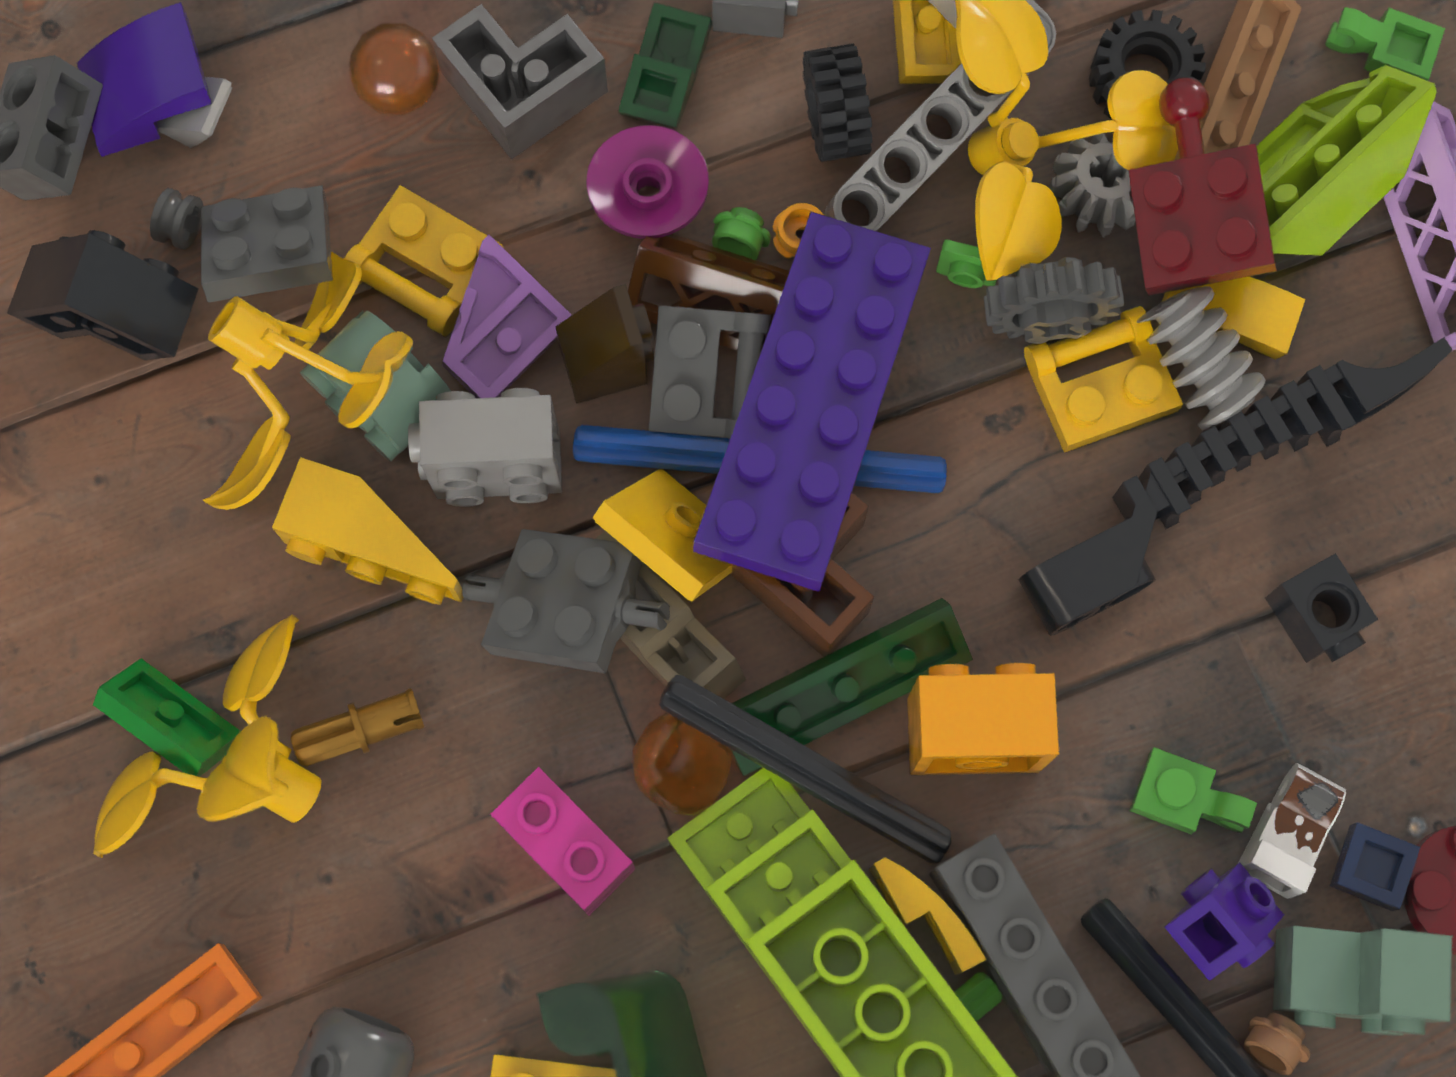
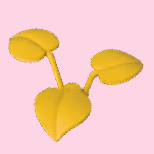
(1014, 216)
(262, 340)
(249, 776)

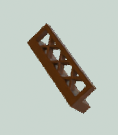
(710, 271)

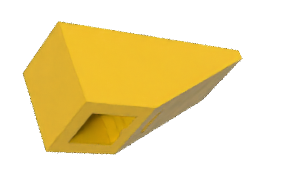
(346, 521)

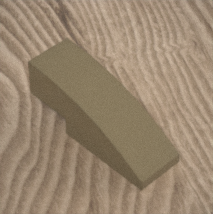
(683, 645)

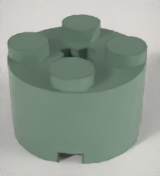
(411, 383)

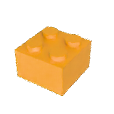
(982, 721)

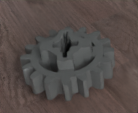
(1053, 300)

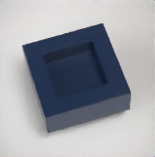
(1375, 866)

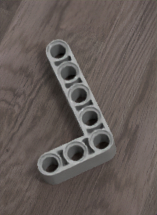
(916, 144)

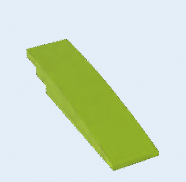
(829, 939)

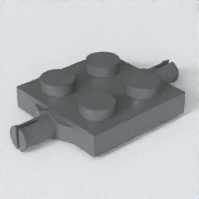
(564, 601)

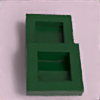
(665, 66)

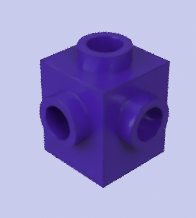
(1225, 920)

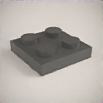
(265, 243)

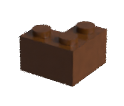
(824, 616)

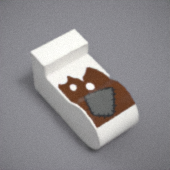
(1293, 831)

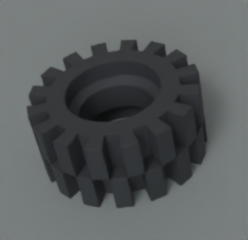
(1148, 38)
(837, 102)

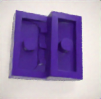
(146, 76)

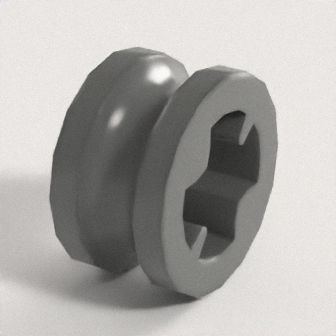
(176, 218)

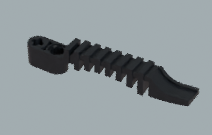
(1113, 562)

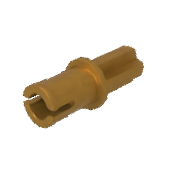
(356, 728)

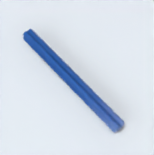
(706, 455)

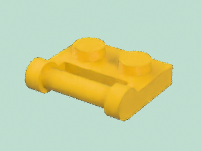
(428, 242)
(1108, 398)

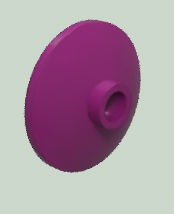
(647, 158)

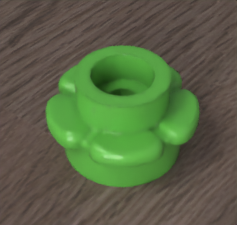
(740, 232)

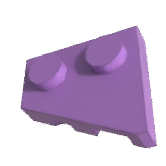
(501, 324)

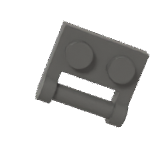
(689, 364)

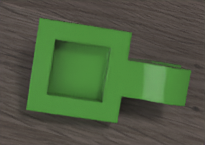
(1393, 41)
(1180, 794)

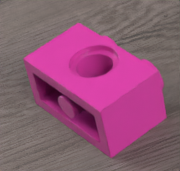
(563, 841)

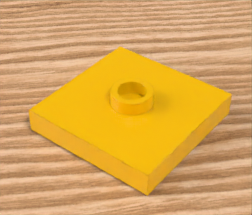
(659, 526)

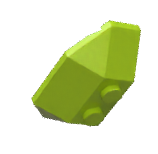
(1340, 157)

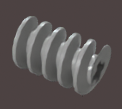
(1204, 354)

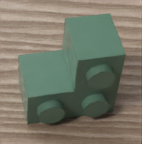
(1378, 976)

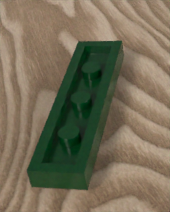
(857, 677)

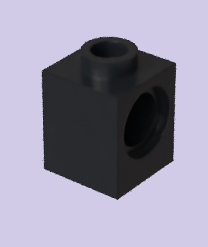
(1330, 584)

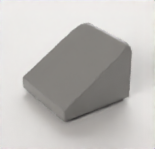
(198, 124)

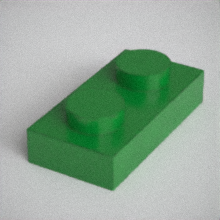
(166, 718)

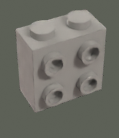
(488, 447)

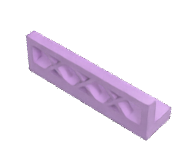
(1438, 153)

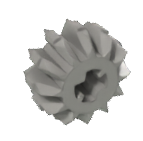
(1093, 185)

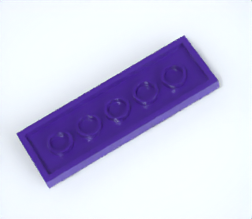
(812, 402)

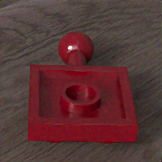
(1201, 213)

